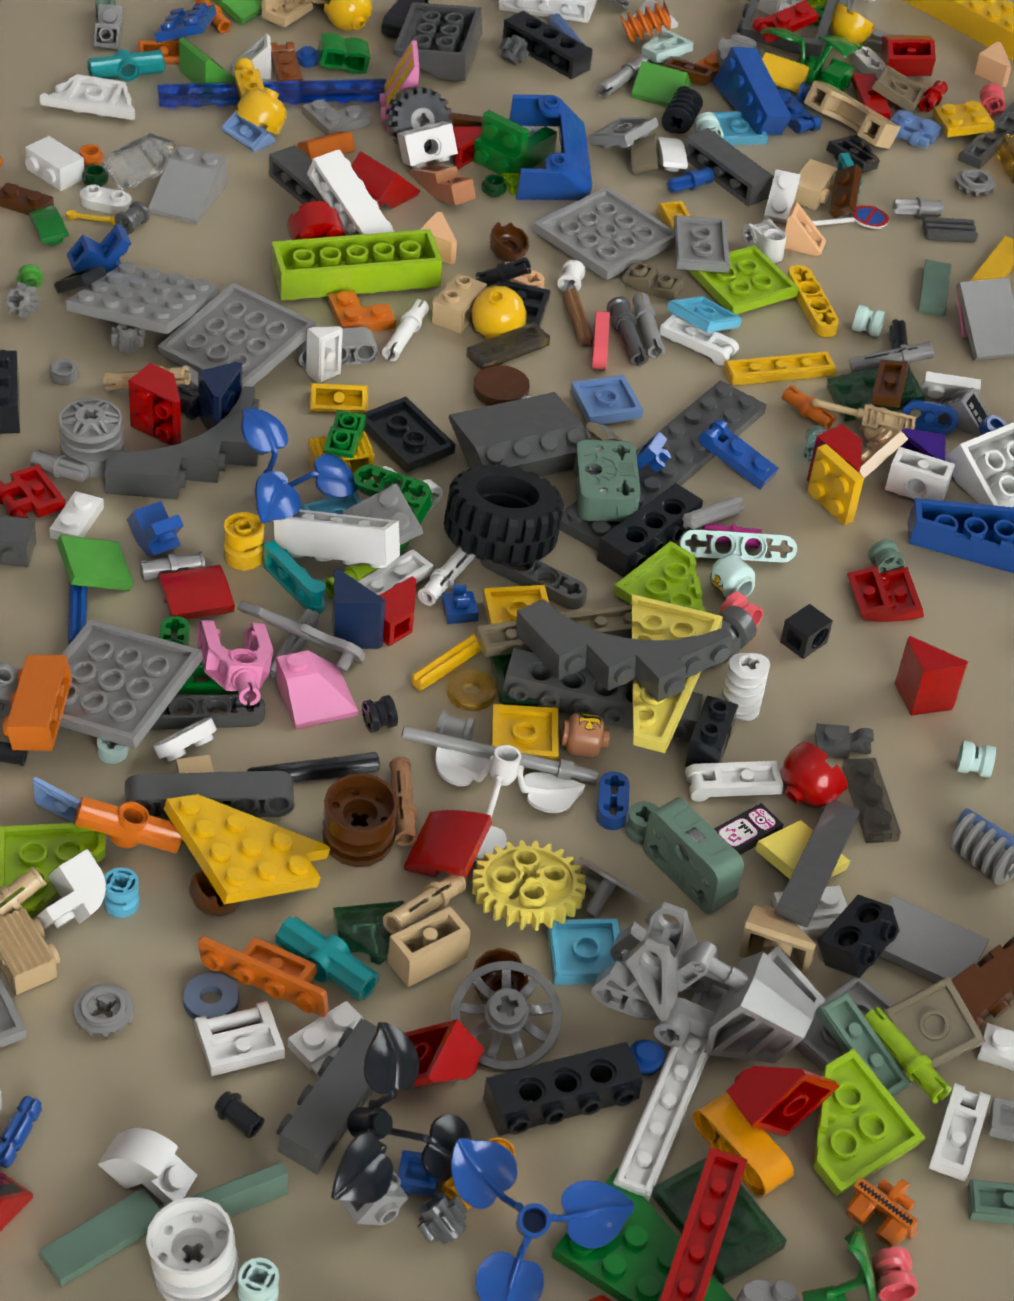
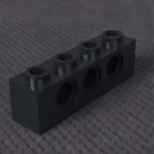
(549, 45)
(647, 530)
(544, 1085)

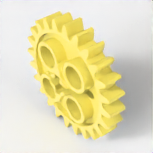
(528, 885)

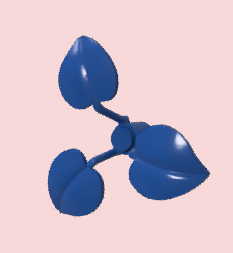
(273, 493)
(591, 1209)

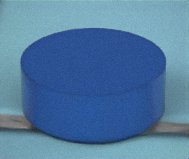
(990, 424)

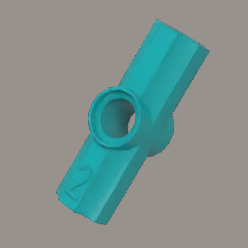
(138, 64)
(330, 956)

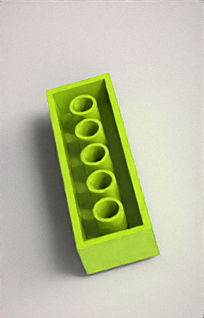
(356, 264)

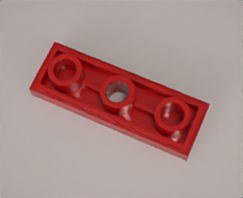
(862, 85)

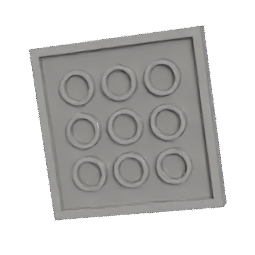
(605, 233)
(143, 298)
(238, 329)
(122, 681)

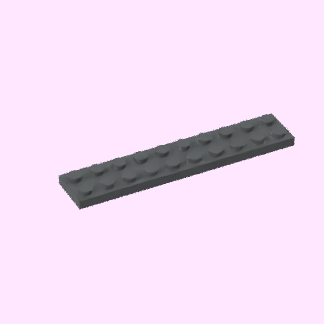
(686, 452)

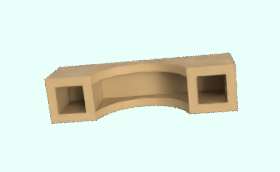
(840, 106)

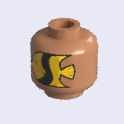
(584, 735)

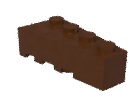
(990, 986)

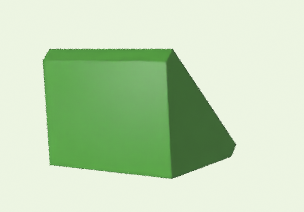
(199, 66)
(658, 83)

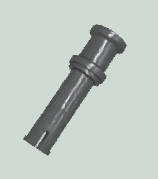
(625, 323)

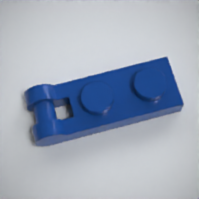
(801, 117)
(737, 454)

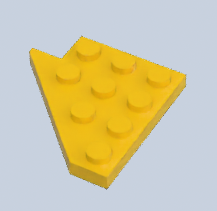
(243, 853)

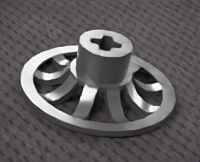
(509, 1013)

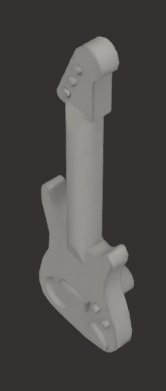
(348, 651)

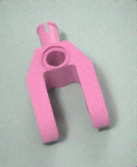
(238, 668)

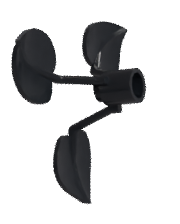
(364, 1169)

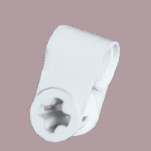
(767, 238)

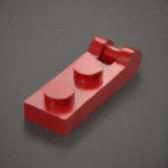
(791, 18)

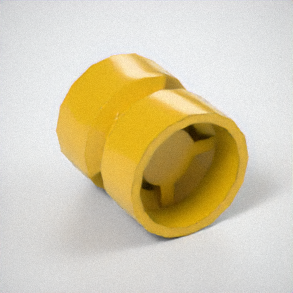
(243, 541)

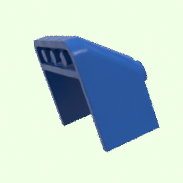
(565, 173)

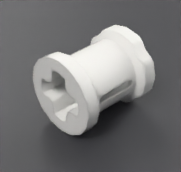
(572, 275)

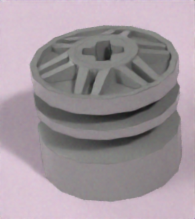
(90, 431)

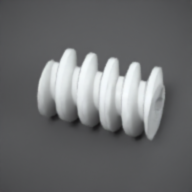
(746, 683)

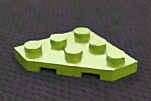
(664, 577)
(45, 849)
(859, 1126)

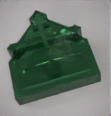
(364, 929)

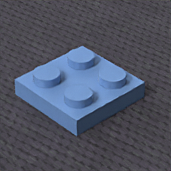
(606, 400)

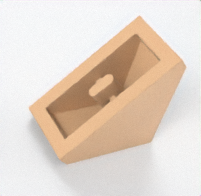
(994, 65)
(802, 233)
(443, 237)

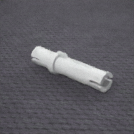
(409, 323)
(443, 578)

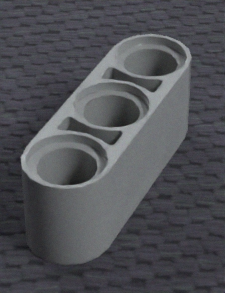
(357, 347)

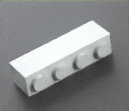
(347, 194)
(339, 538)

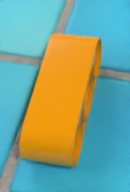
(729, 1131)

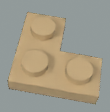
(882, 444)

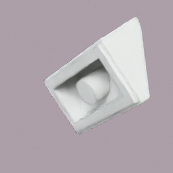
(323, 352)

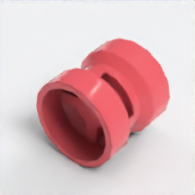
(992, 99)
(740, 600)
(894, 1274)

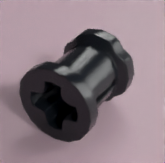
(188, 404)

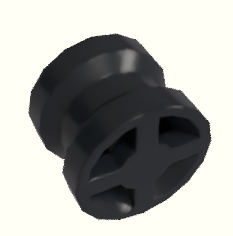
(379, 713)

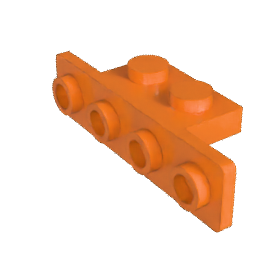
(269, 969)

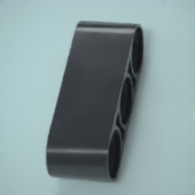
(396, 16)

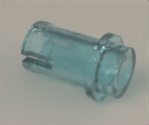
(810, 437)

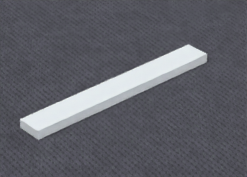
(666, 1107)

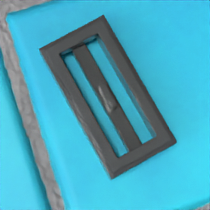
(949, 229)

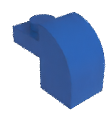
(89, 253)
(154, 529)

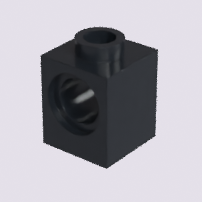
(806, 631)

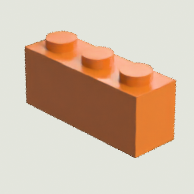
(38, 703)

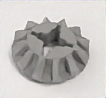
(968, 179)
(108, 998)

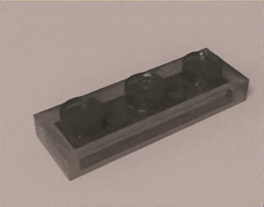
(508, 346)
(872, 799)

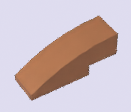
(444, 183)

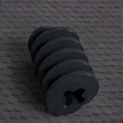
(682, 110)

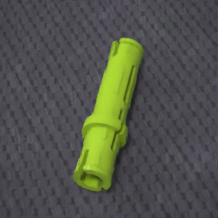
(916, 1065)

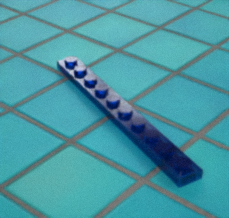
(289, 92)

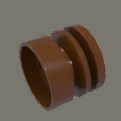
(359, 819)

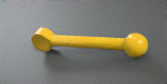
(72, 215)

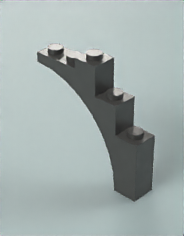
(166, 469)
(614, 660)

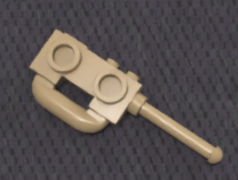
(871, 417)

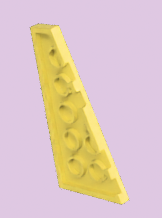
(658, 620)

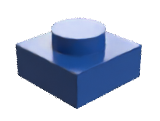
(413, 1175)

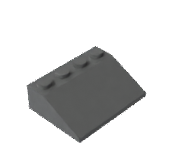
(444, 37)
(523, 433)

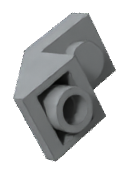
(109, 27)

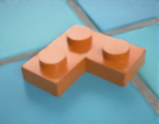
(351, 314)

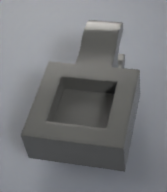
(838, 742)

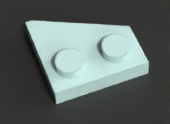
(666, 46)

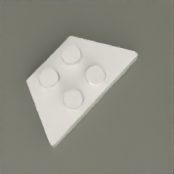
(92, 96)

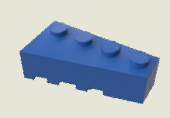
(751, 91)
(964, 531)

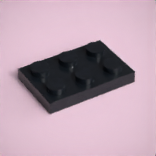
(407, 434)

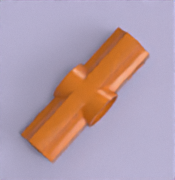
(127, 824)

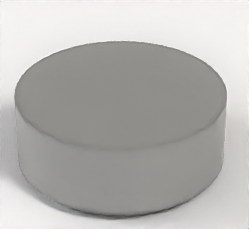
(64, 372)

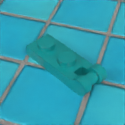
(293, 577)

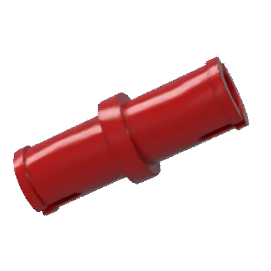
(933, 96)

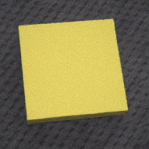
(786, 847)

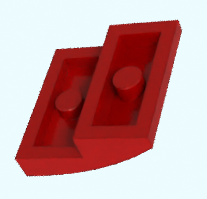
(197, 592)
(885, 595)
(448, 843)

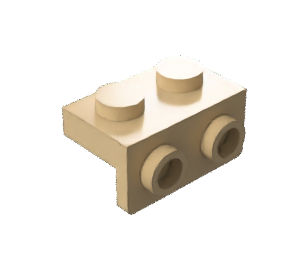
(284, 11)

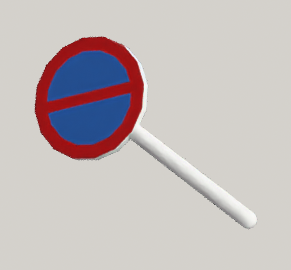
(864, 215)

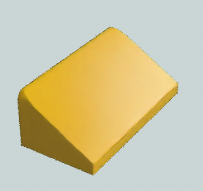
(785, 72)
(338, 397)

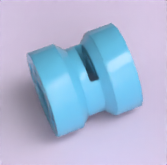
(121, 892)

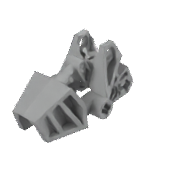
(755, 1021)

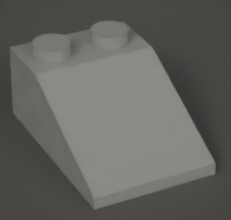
(189, 184)

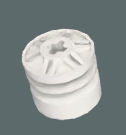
(192, 1251)

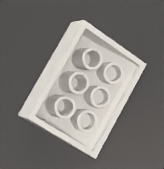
(986, 467)

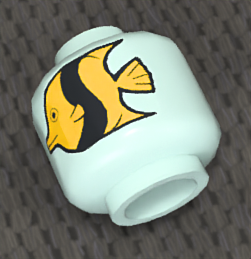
(732, 575)

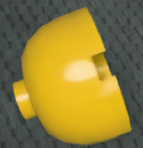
(348, 13)
(850, 25)
(263, 109)
(498, 311)

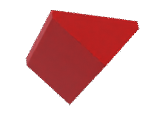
(929, 677)

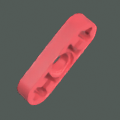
(600, 340)

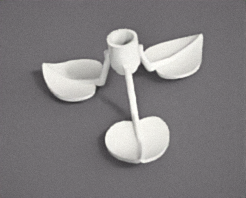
(543, 789)

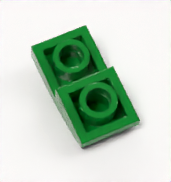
(49, 225)
(345, 434)

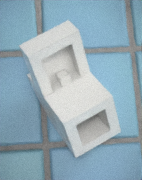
(81, 890)
(148, 1159)

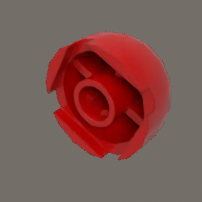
(810, 778)

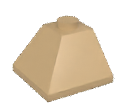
(766, 930)

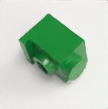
(835, 73)

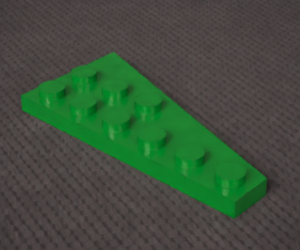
(635, 1261)

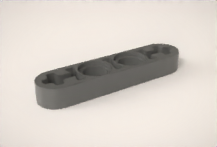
(564, 591)
(203, 703)

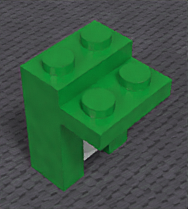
(509, 146)

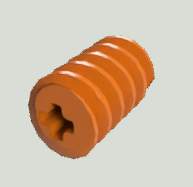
(646, 22)

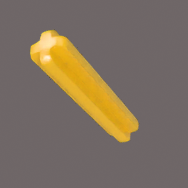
(445, 663)

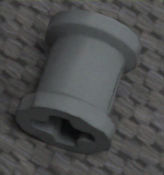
(131, 216)

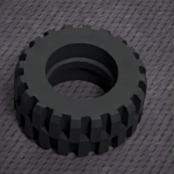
(503, 514)

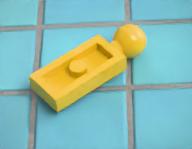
(247, 77)

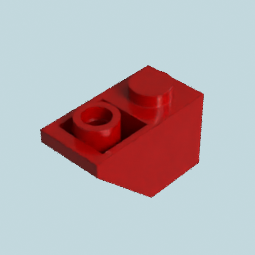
(399, 610)

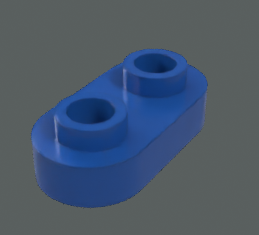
(929, 415)

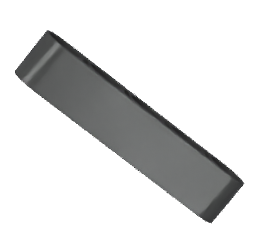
(247, 791)

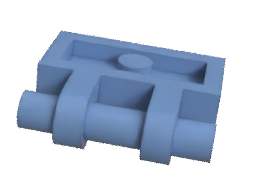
(916, 129)

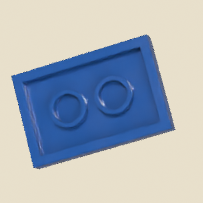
(185, 23)

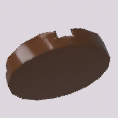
(500, 384)

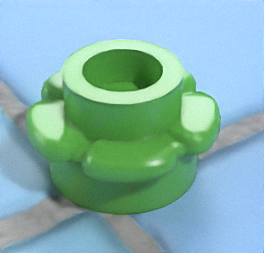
(30, 275)

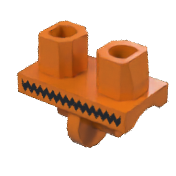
(897, 1221)

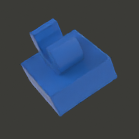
(653, 453)
(460, 605)

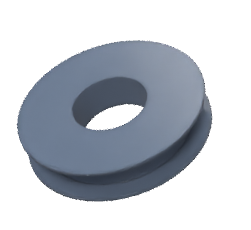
(209, 983)

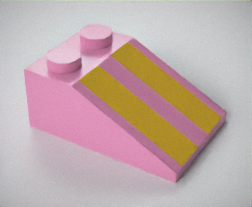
(403, 76)

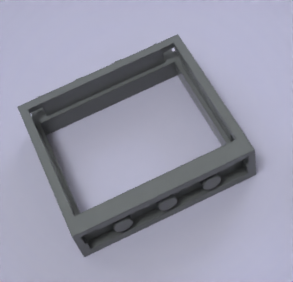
(812, 46)

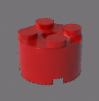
(315, 221)

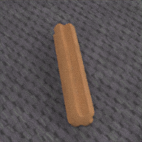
(578, 317)

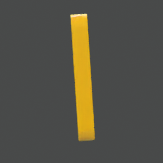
(806, 281)

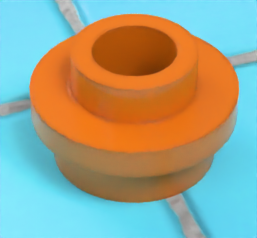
(92, 155)

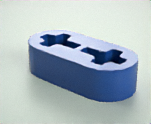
(618, 801)

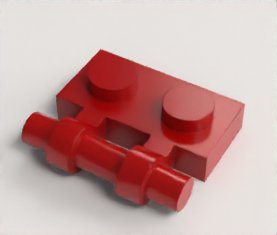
(36, 491)

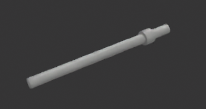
(563, 768)

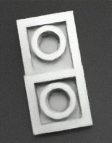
(672, 154)

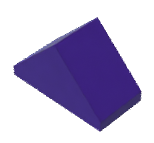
(925, 443)

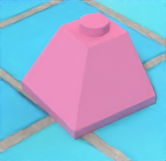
(313, 689)

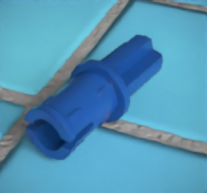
(690, 180)

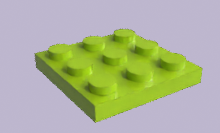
(750, 283)

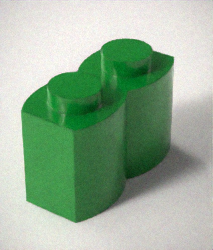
(343, 53)

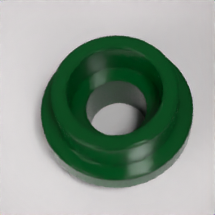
(95, 175)
(494, 185)

